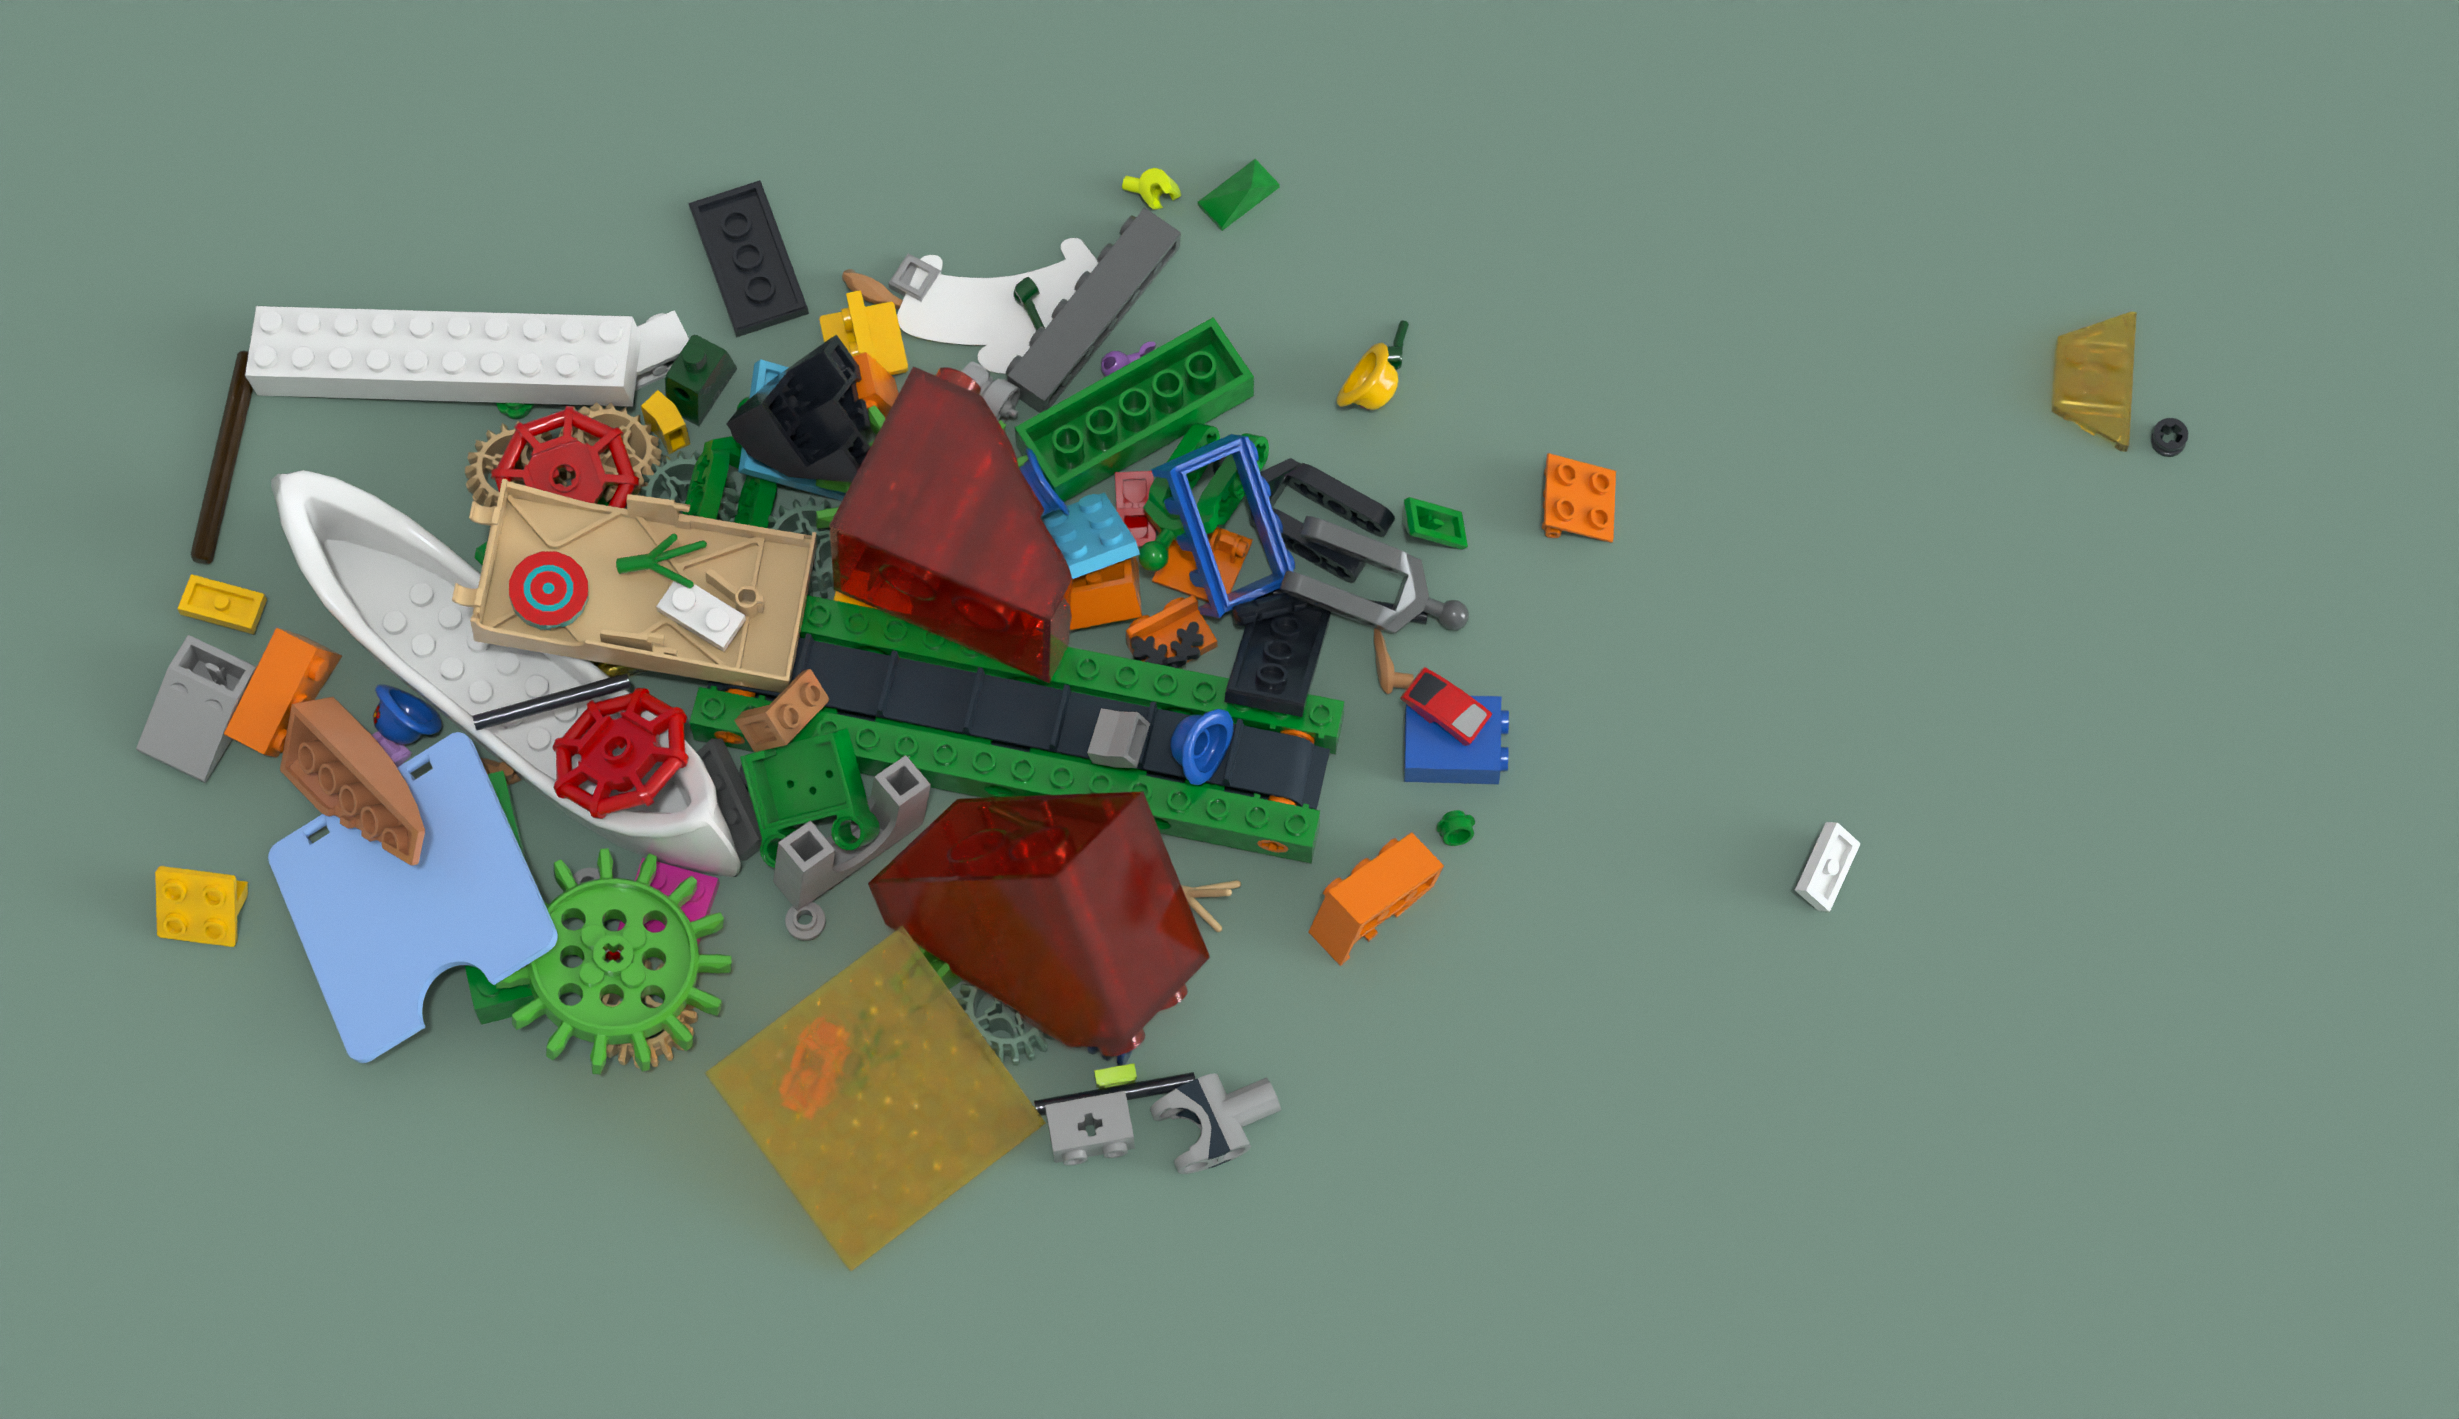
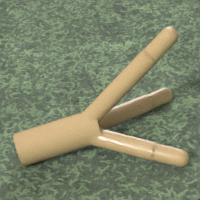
(1213, 890)

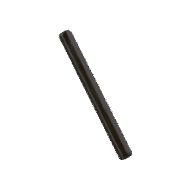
(222, 463)

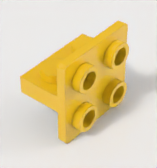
(868, 330)
(198, 905)

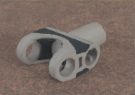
(1217, 1116)

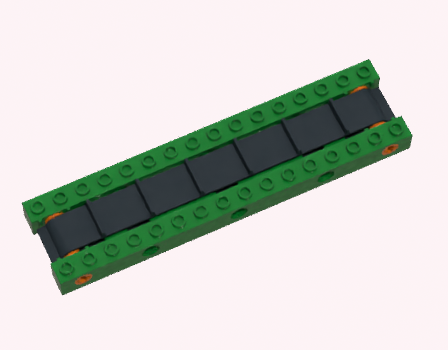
(1008, 734)

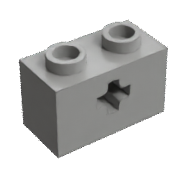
(1110, 1120)

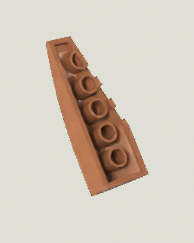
(351, 777)

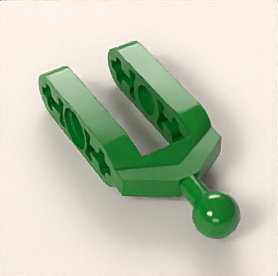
(710, 478)
(1214, 505)

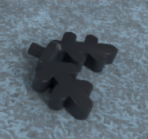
(1183, 651)

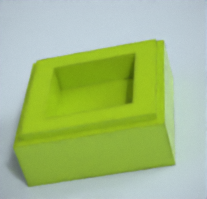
(1115, 1076)

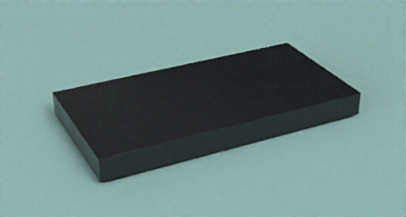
(748, 258)
(1278, 661)

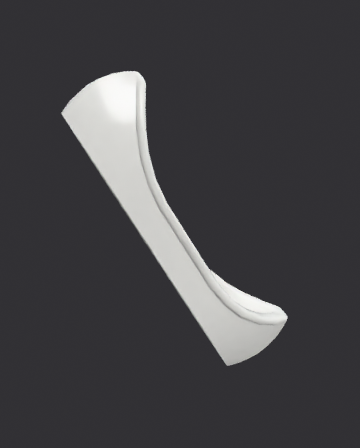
(395, 595)

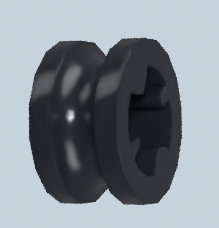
(2165, 427)

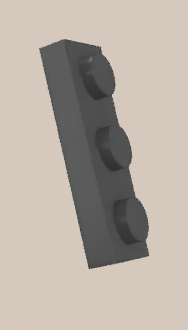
(732, 798)

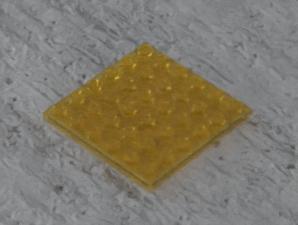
(875, 1098)

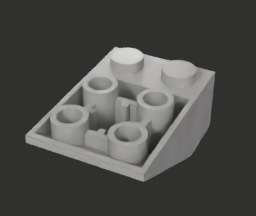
(195, 708)

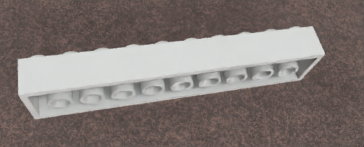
(444, 356)

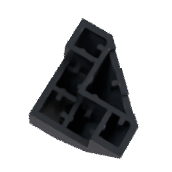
(808, 418)

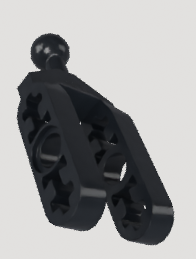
(1331, 495)

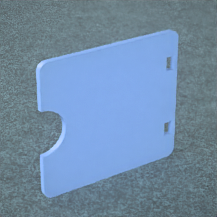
(391, 927)

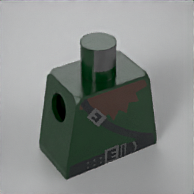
(700, 372)

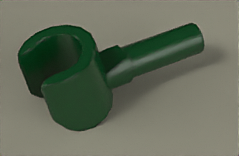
(1023, 295)
(1395, 351)

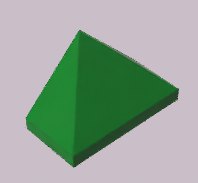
(1238, 194)
(1434, 523)

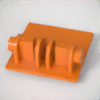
(1578, 499)
(1229, 553)

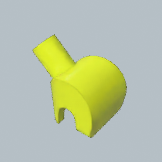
(1151, 186)

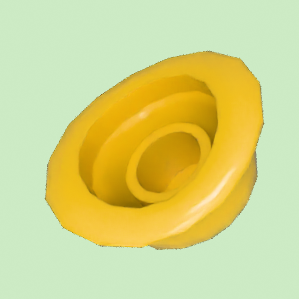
(1371, 381)

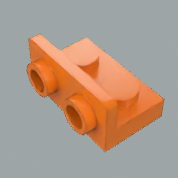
(1165, 624)

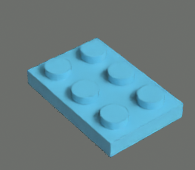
(1091, 535)

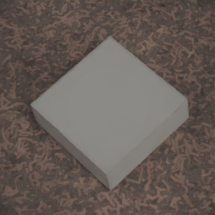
(902, 278)

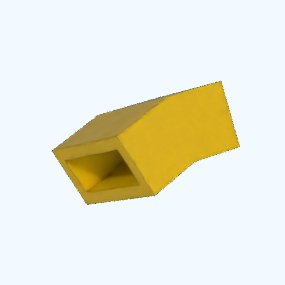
(665, 422)

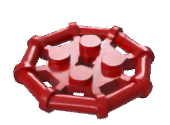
(569, 454)
(598, 736)

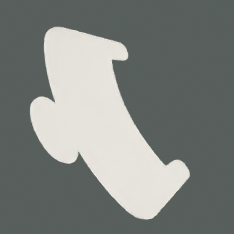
(985, 310)

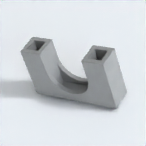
(813, 864)

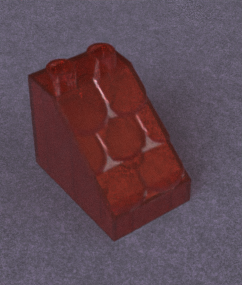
(953, 530)
(1052, 911)

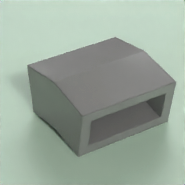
(1118, 739)

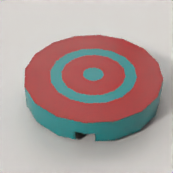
(548, 590)

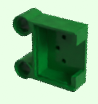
(805, 784)

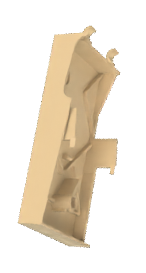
(743, 565)

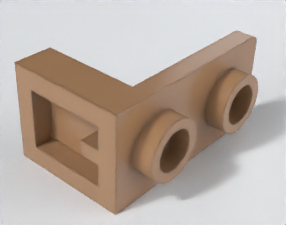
(785, 716)

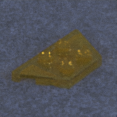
(2097, 378)

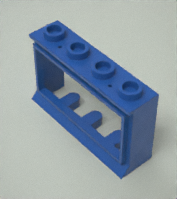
(1195, 536)

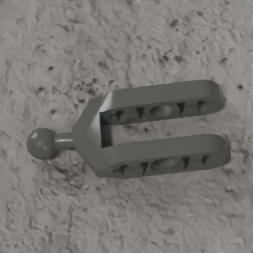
(1411, 597)

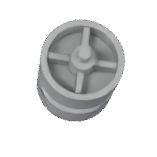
(998, 394)

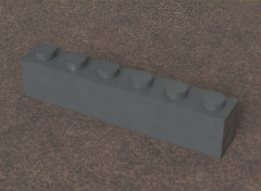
(1093, 310)

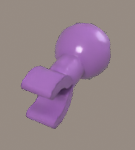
(1116, 360)

